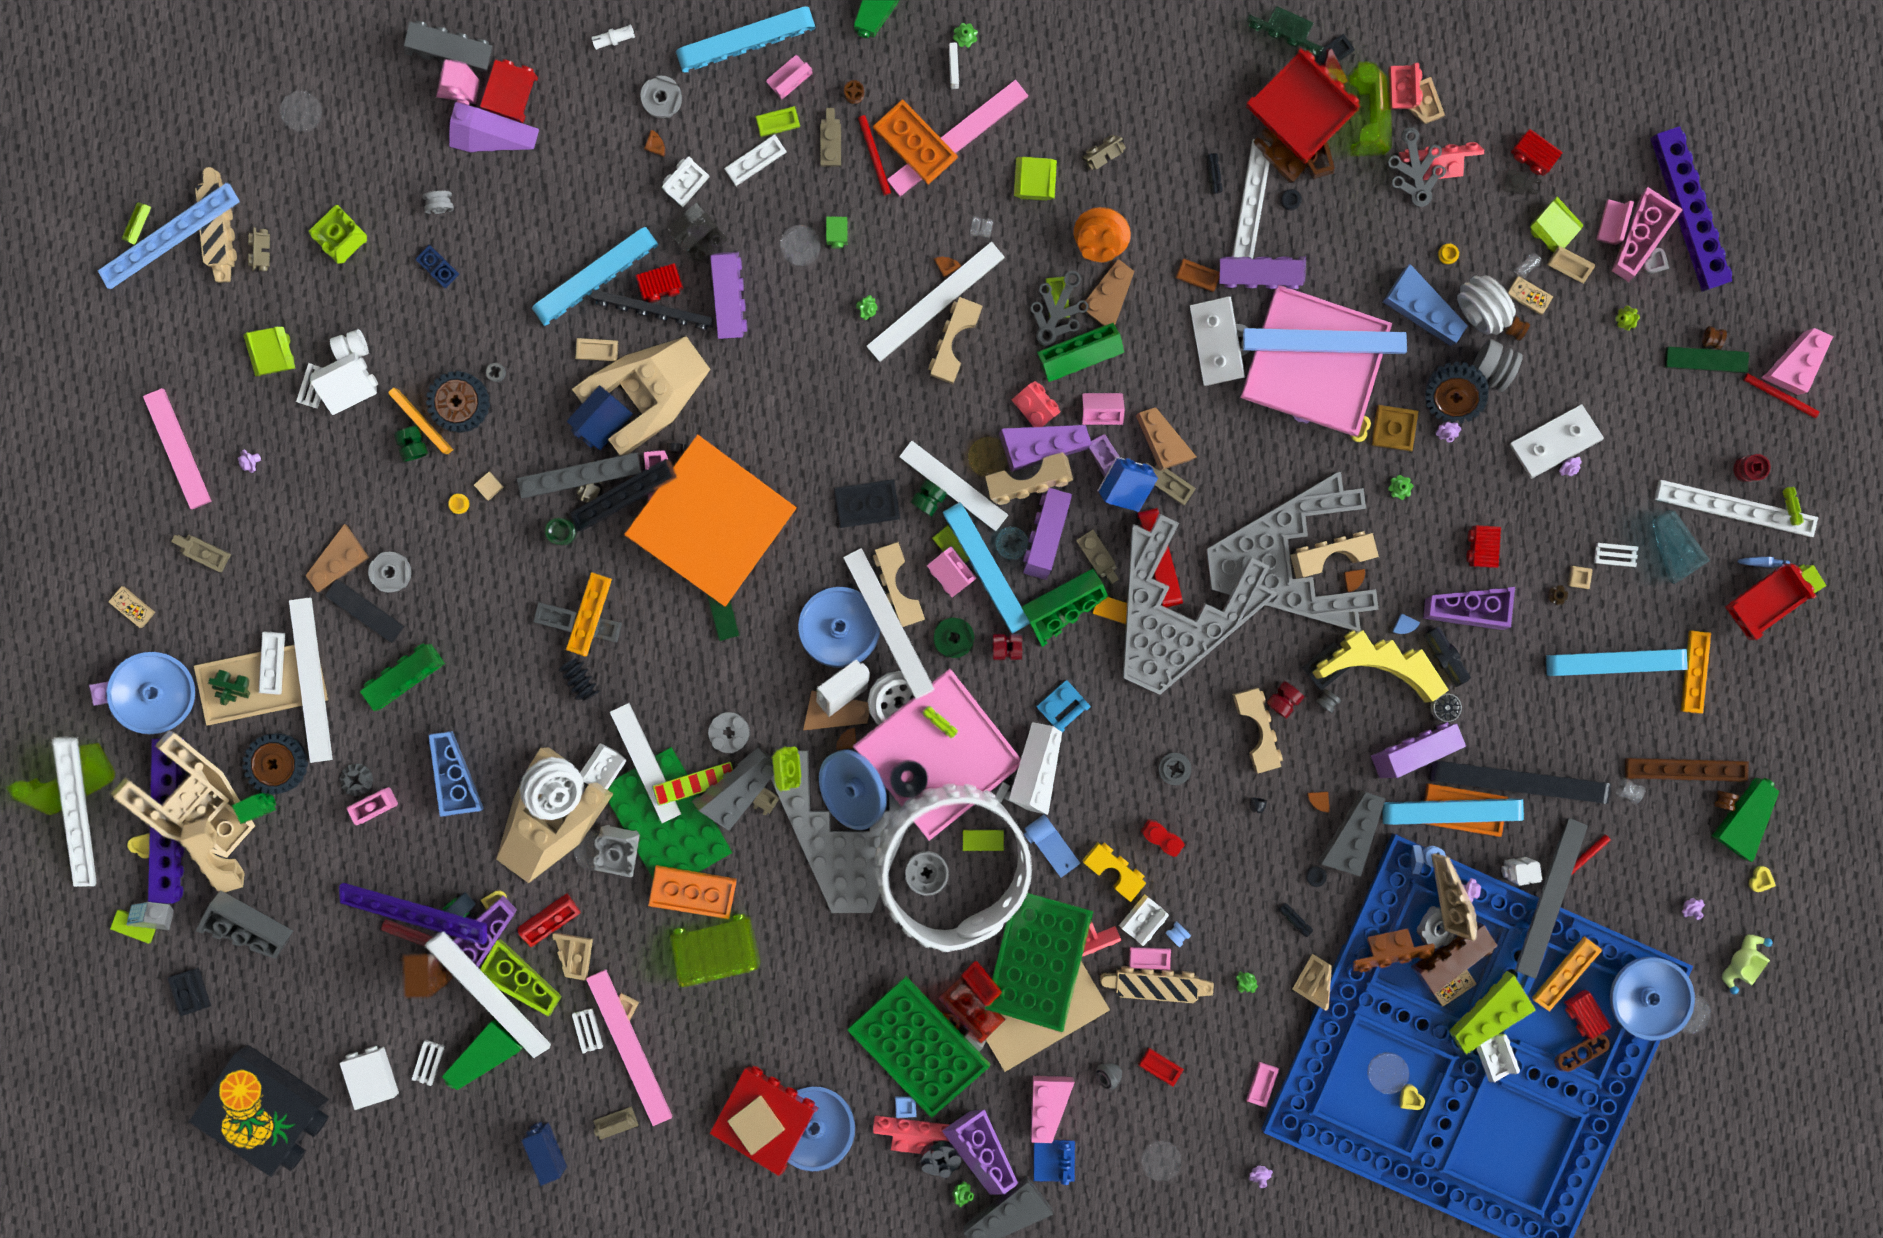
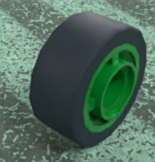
(460, 906)

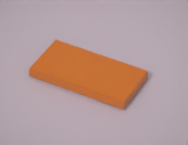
(915, 142)
(1443, 793)
(692, 892)

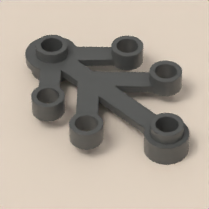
(1417, 170)
(1057, 311)

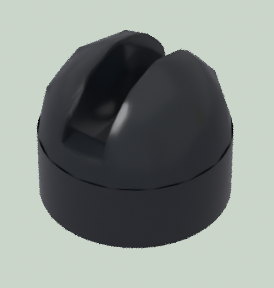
(1258, 805)

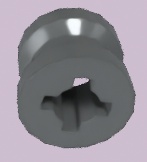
(1328, 701)

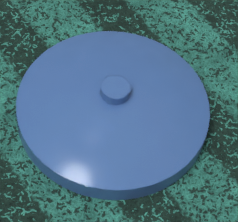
(838, 627)
(150, 693)
(852, 789)
(1652, 998)
(827, 1134)

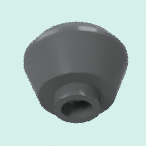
(1108, 1075)

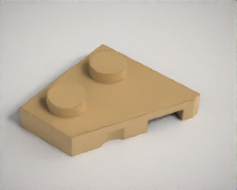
(1430, 106)
(574, 954)
(1315, 982)

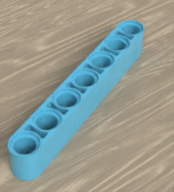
(745, 38)
(594, 275)
(986, 567)
(1616, 662)
(1453, 811)

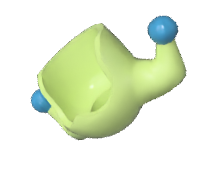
(1747, 962)

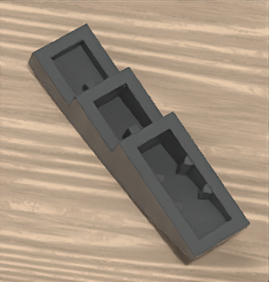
(565, 619)

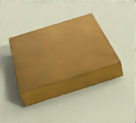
(1394, 428)

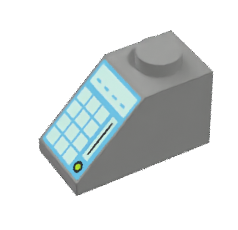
(150, 915)

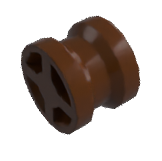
(854, 87)
(1517, 328)
(1714, 337)
(1726, 800)

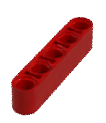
(1165, 570)

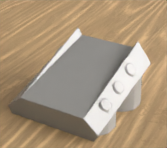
(616, 851)

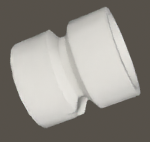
(347, 345)

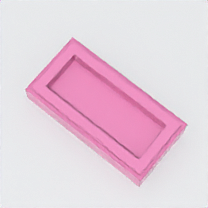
(1149, 958)
(1262, 1084)

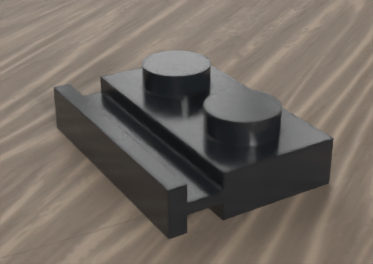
(1311, 666)
(189, 991)

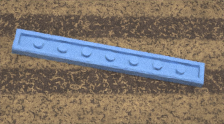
(168, 236)
(1324, 341)

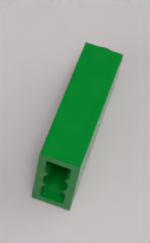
(873, 16)
(1745, 826)
(485, 1053)

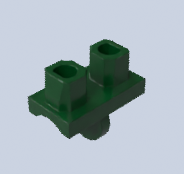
(220, 683)

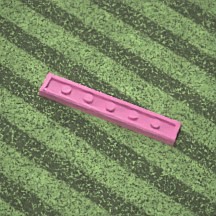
(177, 448)

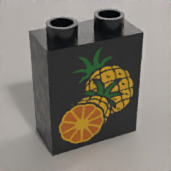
(261, 1112)

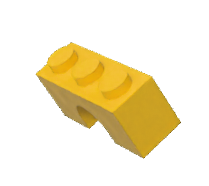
(1129, 881)

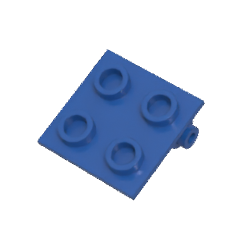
(1055, 1161)

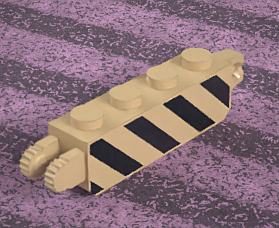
(217, 234)
(1157, 986)

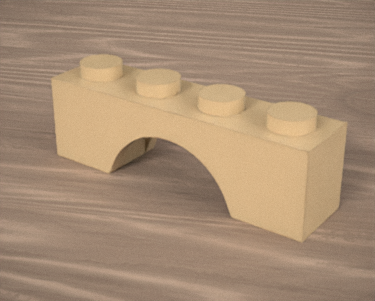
(964, 316)
(1053, 472)
(890, 560)
(1311, 561)
(1264, 755)
(221, 872)

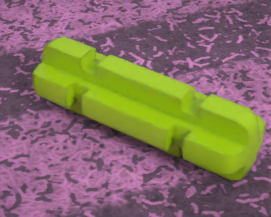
(1793, 506)
(939, 722)

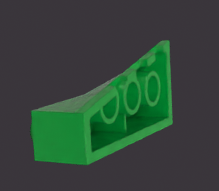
(1064, 605)
(402, 677)

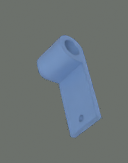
(1051, 845)

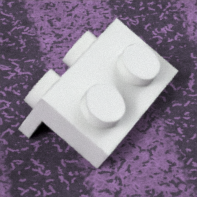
(684, 181)
(602, 766)
(1144, 920)
(1497, 1058)

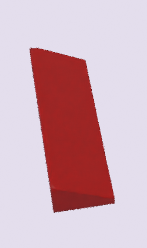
(546, 918)

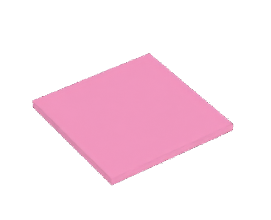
(1315, 385)
(973, 756)

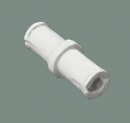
(613, 37)

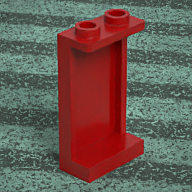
(1770, 600)

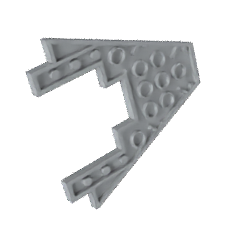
(1268, 542)
(1166, 643)
(839, 859)

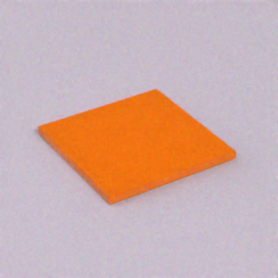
(711, 521)

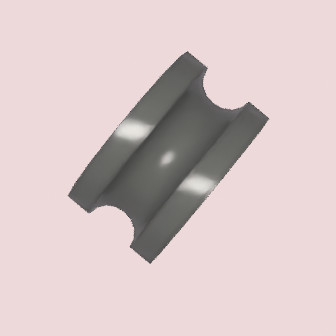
(502, 373)

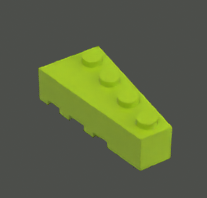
(518, 979)
(1492, 1014)

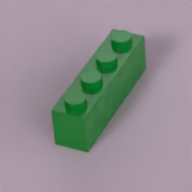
(1081, 352)

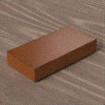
(1198, 275)

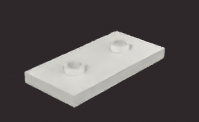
(1217, 341)
(1556, 441)

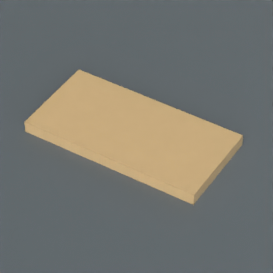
(257, 702)
(1019, 1039)

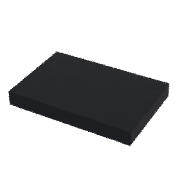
(867, 503)

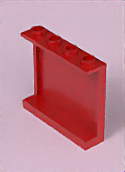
(1303, 105)
(787, 1106)

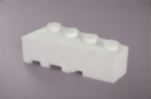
(1037, 769)

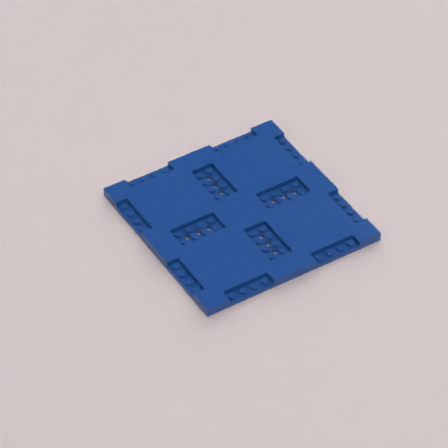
(1514, 1148)

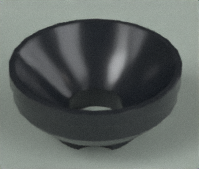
(913, 787)

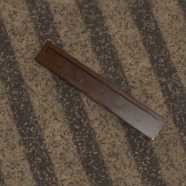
(1686, 769)

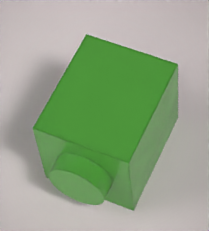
(837, 231)

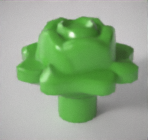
(965, 35)
(867, 307)
(1401, 487)
(1246, 982)
(962, 1194)

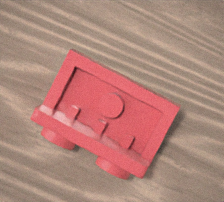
(1405, 86)
(1036, 405)

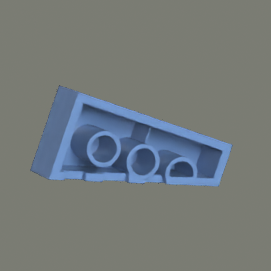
(1424, 306)
(452, 778)

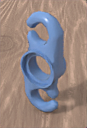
(1766, 562)

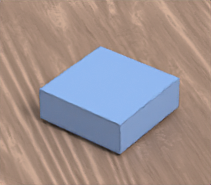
(905, 1107)

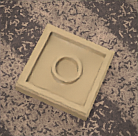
(756, 1125)

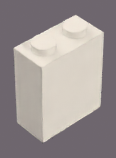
(344, 383)
(843, 687)
(369, 1077)

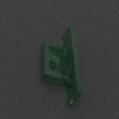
(1289, 27)

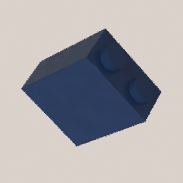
(599, 418)
(544, 1153)

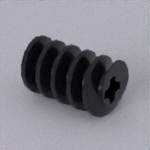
(578, 680)

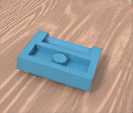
(1058, 701)

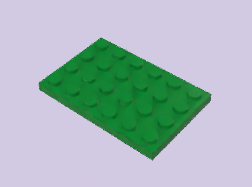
(683, 842)
(1040, 961)
(918, 1046)

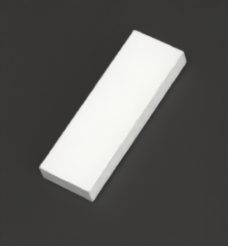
(755, 160)
(271, 663)

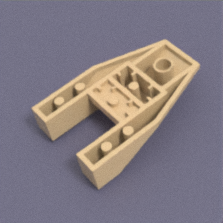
(658, 384)
(199, 797)
(536, 844)

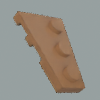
(1109, 295)
(1163, 440)
(337, 559)
(851, 714)

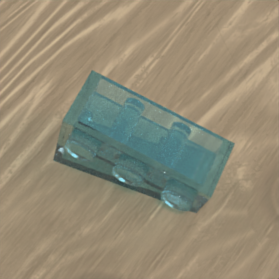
(1677, 546)

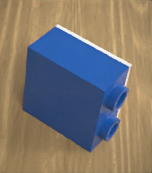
(1127, 484)

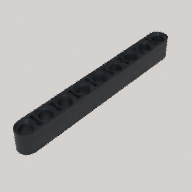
(1520, 781)

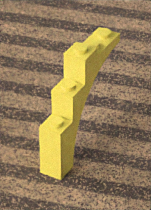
(1411, 666)

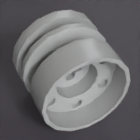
(1498, 366)
(937, 878)

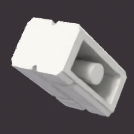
(1522, 870)

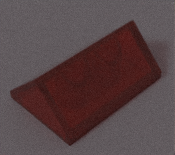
(970, 1010)

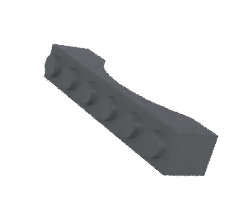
(580, 475)

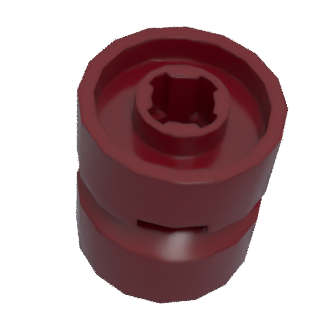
(1751, 468)
(1000, 647)
(1285, 699)

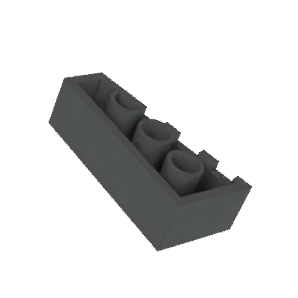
(446, 46)
(737, 790)
(1354, 836)
(244, 926)
(1010, 1212)

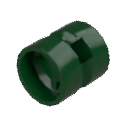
(414, 450)
(928, 497)
(560, 531)

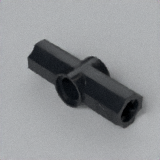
(1447, 656)

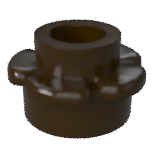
(1553, 595)

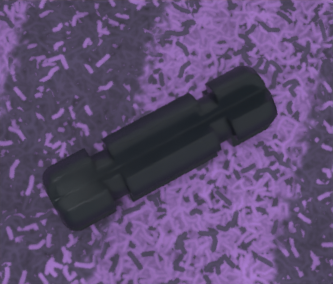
(1214, 173)
(1295, 920)

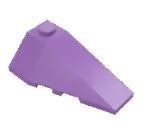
(483, 131)

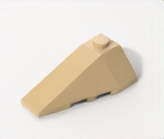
(1455, 904)

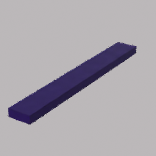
(413, 913)

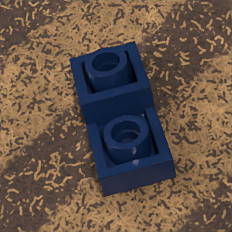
(437, 266)

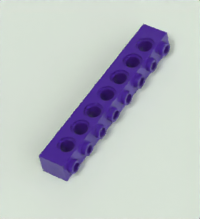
(1687, 219)
(158, 849)

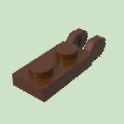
(1279, 156)

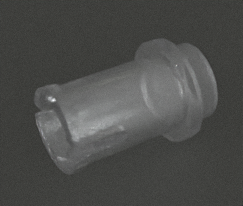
(1528, 265)

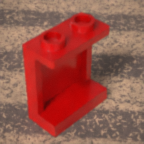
(508, 90)

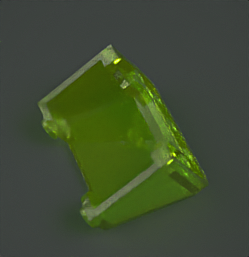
(1376, 136)
(46, 796)
(714, 951)

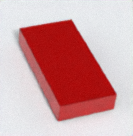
(981, 983)
(1161, 1067)

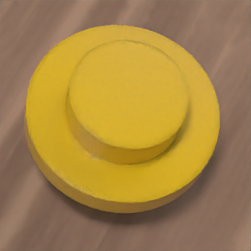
(1448, 254)
(458, 503)

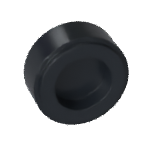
(1291, 199)
(676, 447)
(1316, 876)

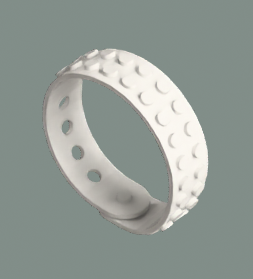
(980, 925)

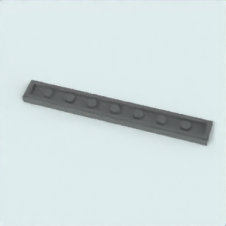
(1551, 898)

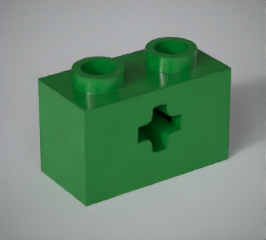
(254, 807)

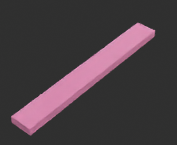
(966, 131)
(629, 1047)

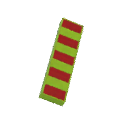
(689, 784)

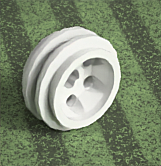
(1486, 305)
(877, 695)
(556, 798)

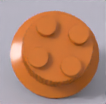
(1101, 234)

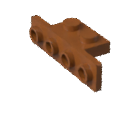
(1392, 948)

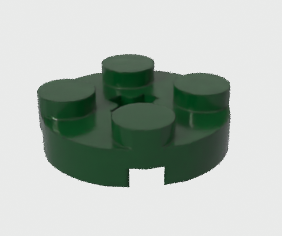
(959, 627)

